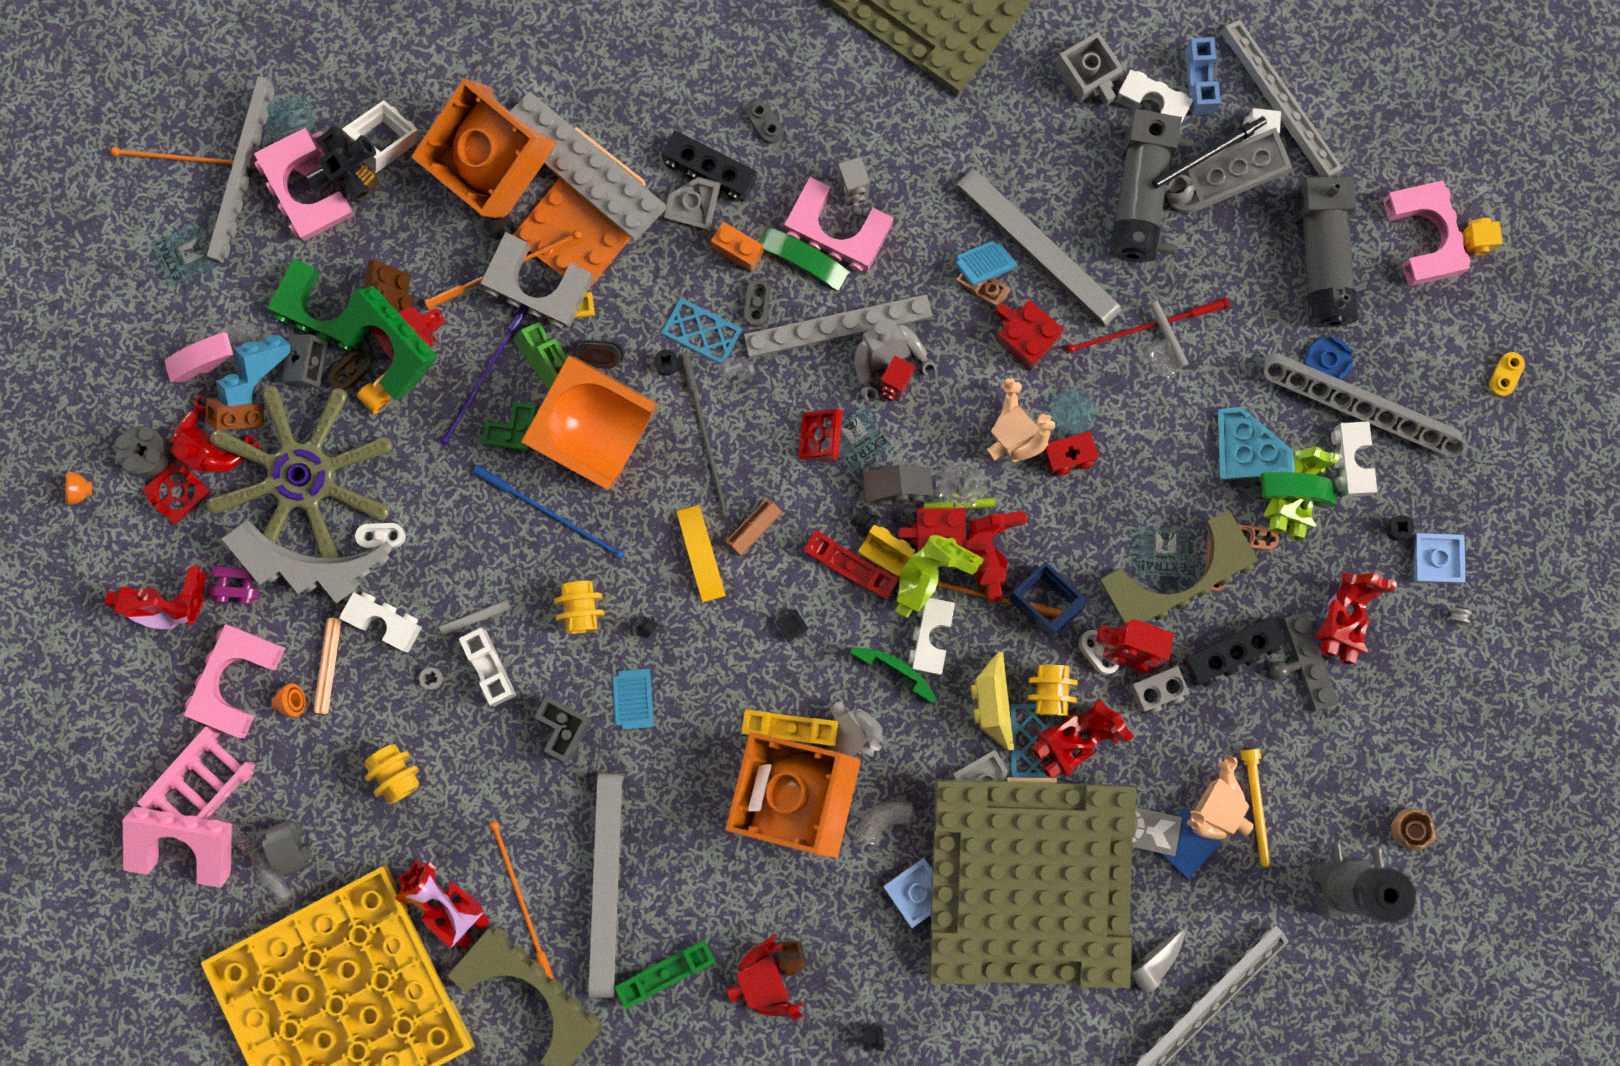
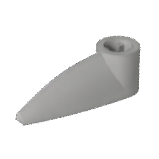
(1154, 965)

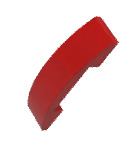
(850, 565)

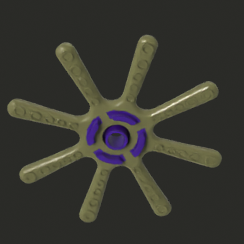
(295, 456)

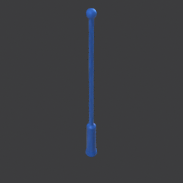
(506, 487)

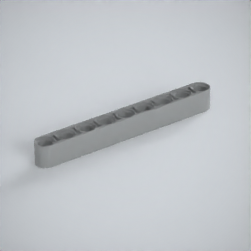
(1039, 247)
(1371, 413)
(605, 885)

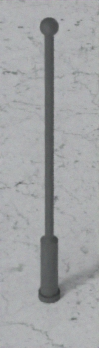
(692, 387)

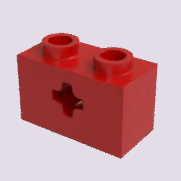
(896, 379)
(1079, 444)

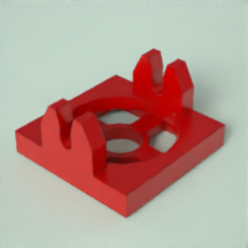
(831, 453)
(153, 493)

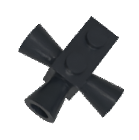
(341, 163)

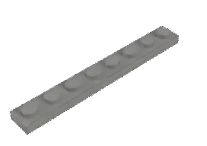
(1281, 99)
(243, 161)
(836, 326)
(1218, 996)

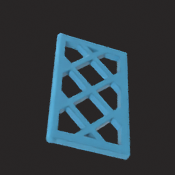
(697, 313)
(1016, 753)

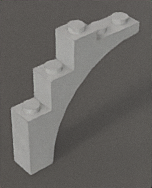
(269, 560)

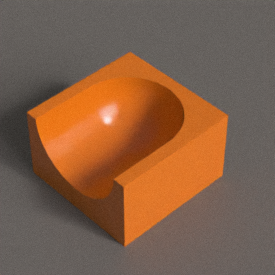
(483, 150)
(590, 422)
(803, 797)

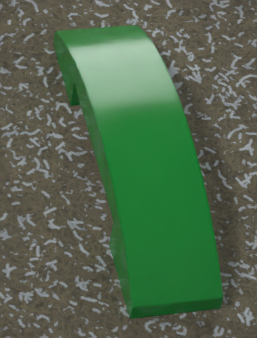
(804, 257)
(1300, 486)
(921, 687)
(664, 974)

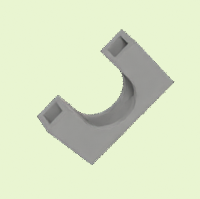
(559, 306)

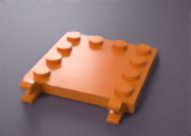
(557, 218)

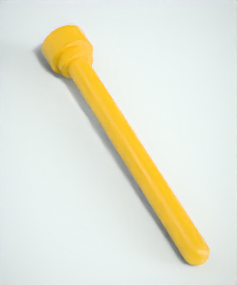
(1251, 759)

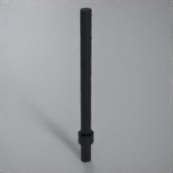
(1244, 132)

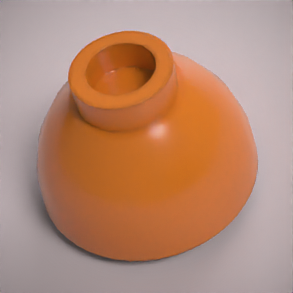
(76, 488)
(289, 700)

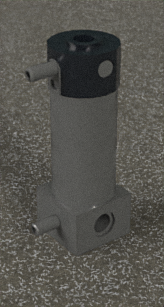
(1148, 148)
(1324, 211)
(1363, 890)

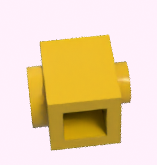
(1482, 236)

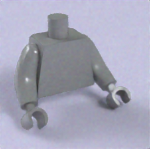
(879, 348)
(856, 732)

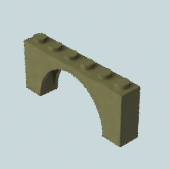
(1228, 555)
(498, 956)

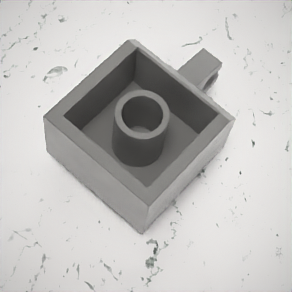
(1090, 69)

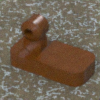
(791, 957)

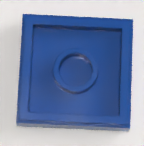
(1191, 848)

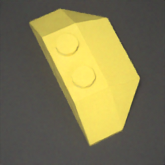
(992, 702)

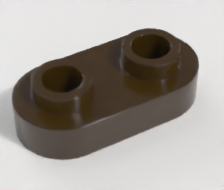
(349, 367)

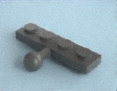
(1307, 661)

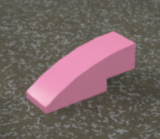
(198, 358)

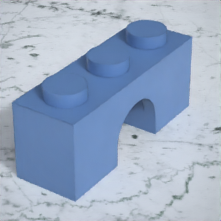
(1204, 91)

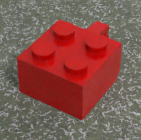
(423, 325)
(1027, 332)
(936, 521)
(1136, 645)

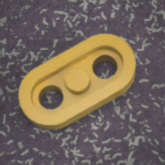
(1507, 373)

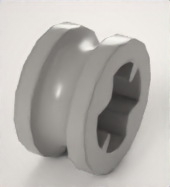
(1459, 616)
(432, 686)

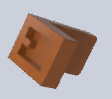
(233, 416)

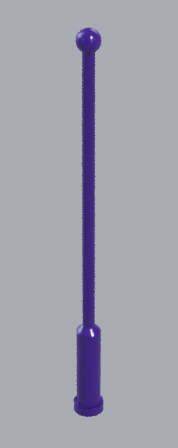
(512, 328)

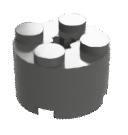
(132, 446)
(285, 847)

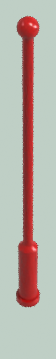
(1194, 312)

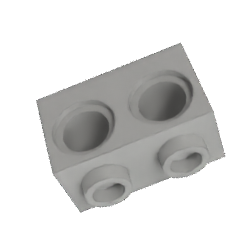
(853, 181)
(1157, 685)

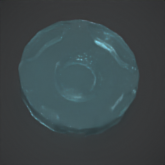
(1073, 411)

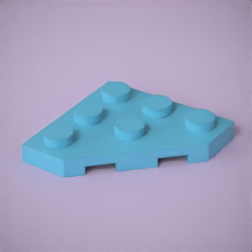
(1249, 447)

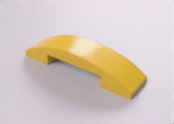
(701, 553)
(790, 727)

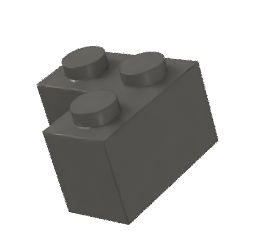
(898, 484)
(569, 728)

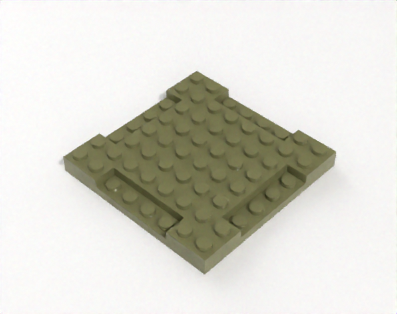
(937, 36)
(1031, 883)

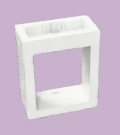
(390, 116)

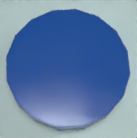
(1334, 363)

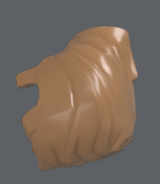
(1418, 832)

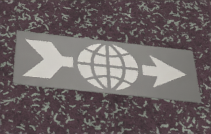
(1156, 831)

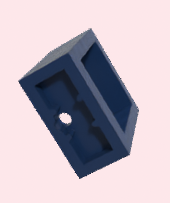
(1062, 586)

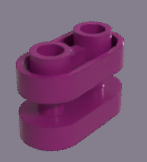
(222, 592)

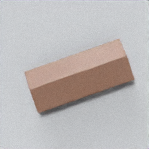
(754, 526)

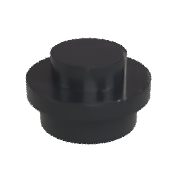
(646, 627)

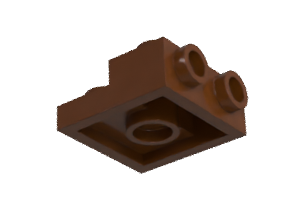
(390, 282)

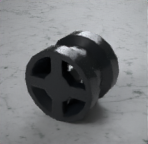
(669, 366)
(864, 520)
(1395, 531)
(873, 1038)

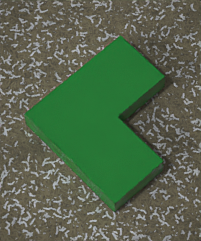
(511, 434)

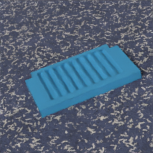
(984, 262)
(633, 699)

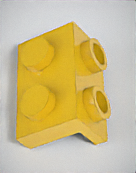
(886, 550)

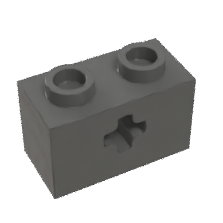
(305, 361)

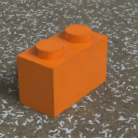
(737, 246)

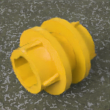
(579, 607)
(1052, 690)
(391, 773)

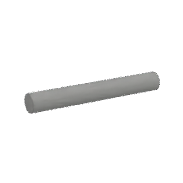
(1168, 333)
(475, 617)

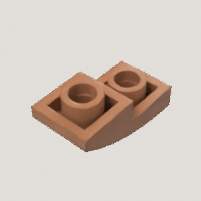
(990, 291)

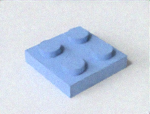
(1439, 558)
(912, 892)

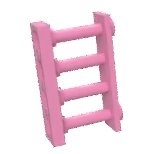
(190, 760)

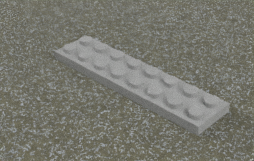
(592, 171)

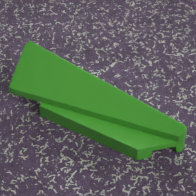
(543, 355)

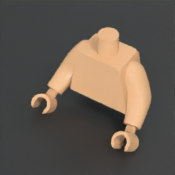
(1015, 431)
(1221, 806)

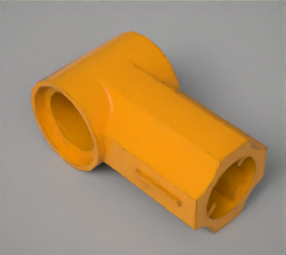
(374, 396)

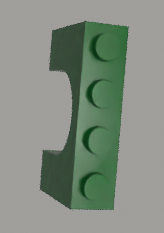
(291, 303)
(411, 353)

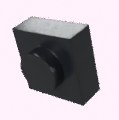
(501, 226)
(792, 625)

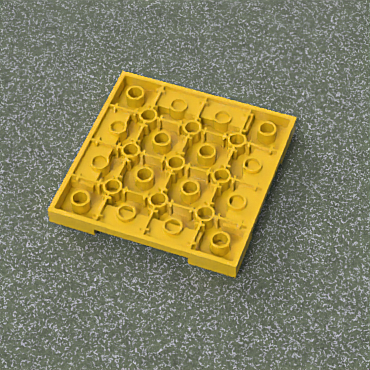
(339, 986)

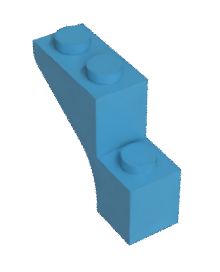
(253, 363)

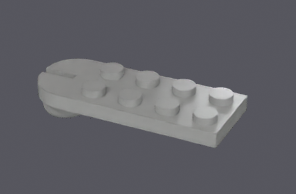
(1230, 173)

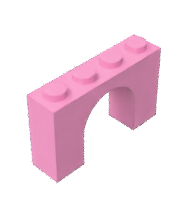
(277, 164)
(1433, 203)
(856, 251)
(207, 703)
(207, 838)

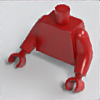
(195, 448)
(763, 984)

